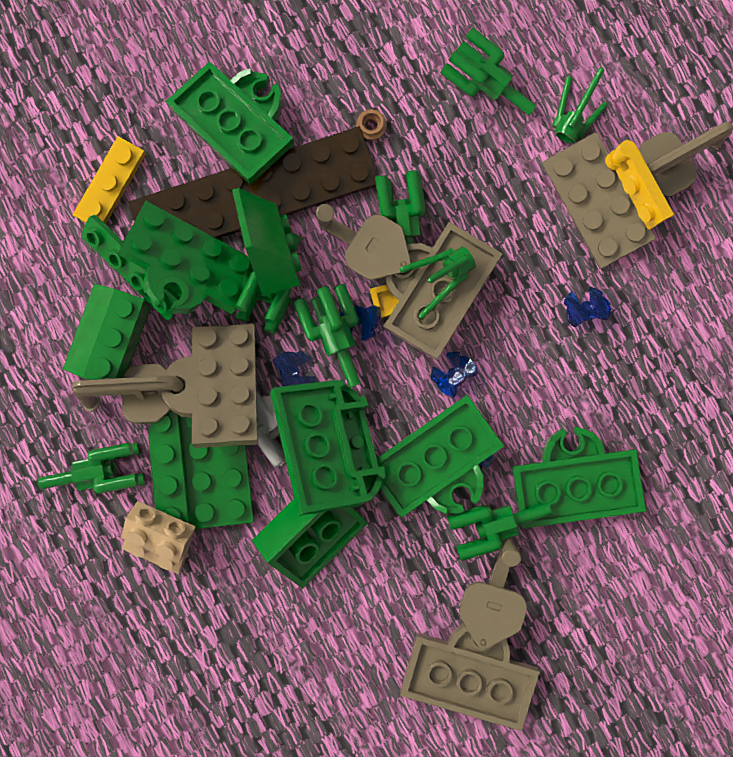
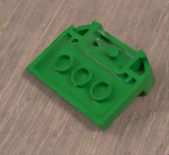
(326, 446)
(198, 484)

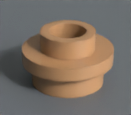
(375, 116)

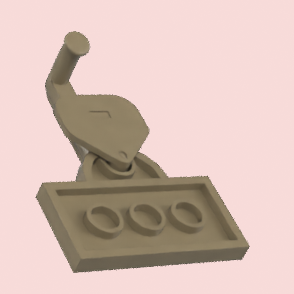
(597, 196)
(381, 250)
(217, 391)
(474, 666)

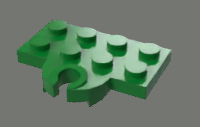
(234, 119)
(184, 261)
(439, 459)
(579, 482)

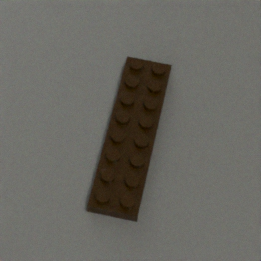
(295, 182)

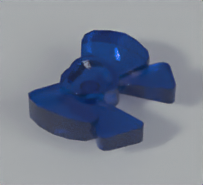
(596, 307)
(368, 318)
(288, 363)
(456, 376)

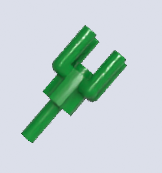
(486, 73)
(404, 211)
(278, 300)
(333, 329)
(98, 471)
(492, 526)

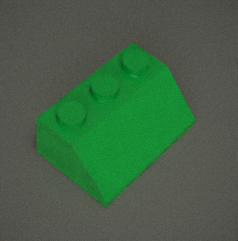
(267, 242)
(107, 334)
(306, 543)

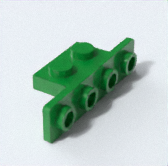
(107, 245)

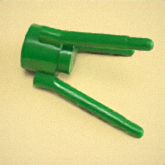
(571, 126)
(456, 264)

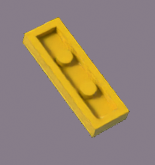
(110, 181)

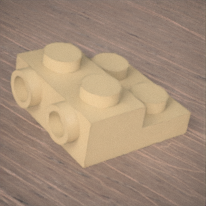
(157, 537)

